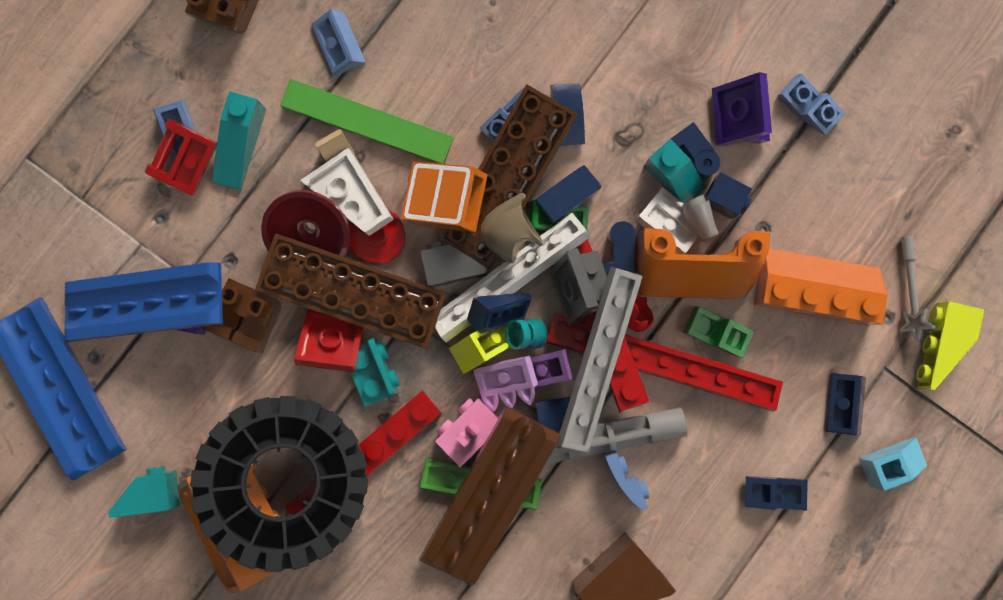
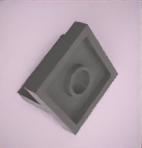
(579, 284)

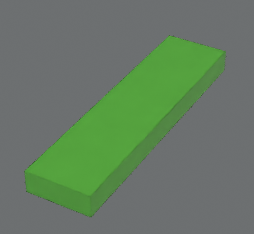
(448, 476)

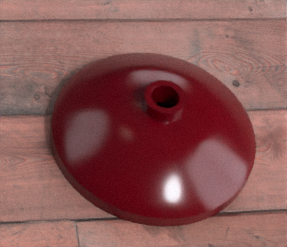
(292, 212)

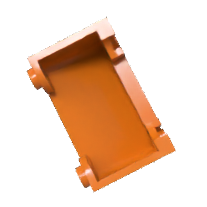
(698, 275)

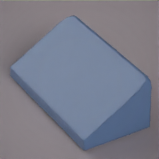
(337, 42)

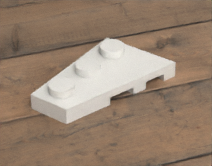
(351, 190)

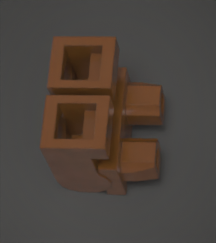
(223, 13)
(246, 316)

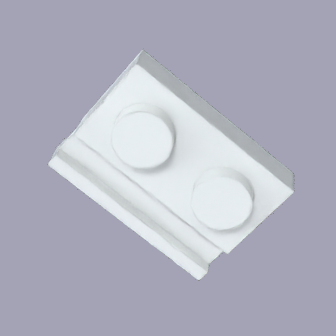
(666, 214)

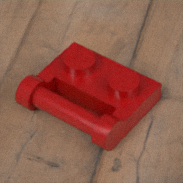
(189, 162)

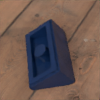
(845, 404)

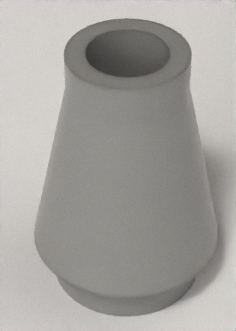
(700, 216)

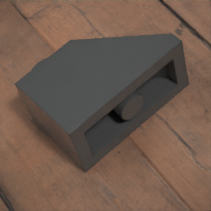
(449, 265)

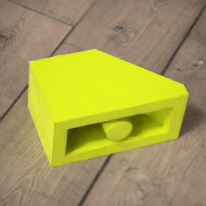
(479, 348)

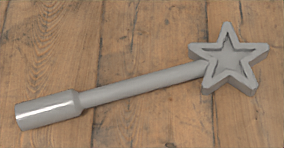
(916, 319)

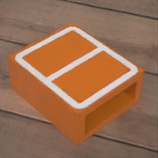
(444, 196)

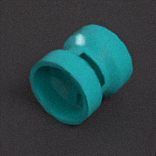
(526, 334)

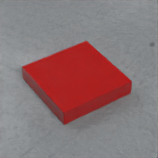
(328, 343)

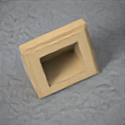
(333, 145)

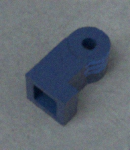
(698, 149)
(623, 244)

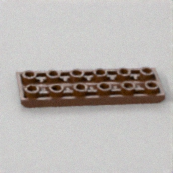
(516, 162)
(350, 291)
(490, 496)

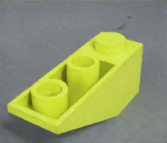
(954, 334)

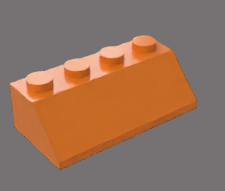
(822, 288)

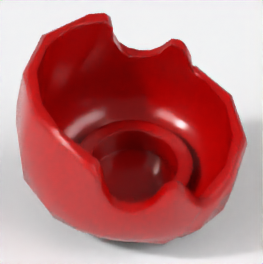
(641, 315)

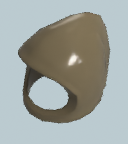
(508, 229)

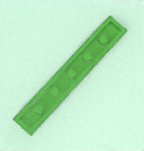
(366, 122)

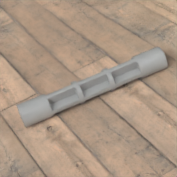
(629, 433)

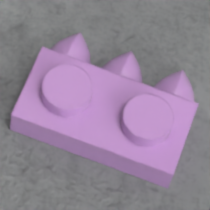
(506, 380)

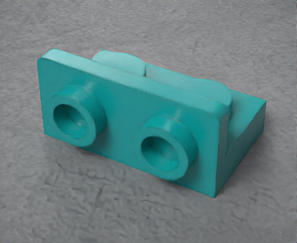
(373, 374)

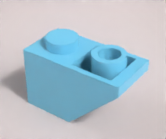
(893, 464)

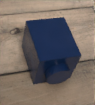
(728, 196)

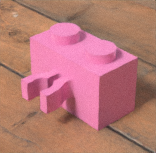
(468, 432)

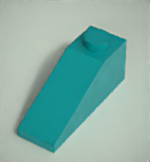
(237, 139)

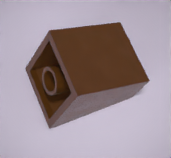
(622, 574)

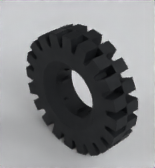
(221, 486)

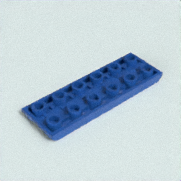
(144, 302)
(57, 390)

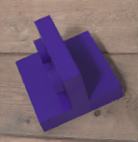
(742, 110)

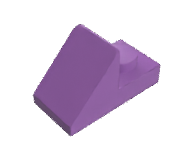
(551, 368)

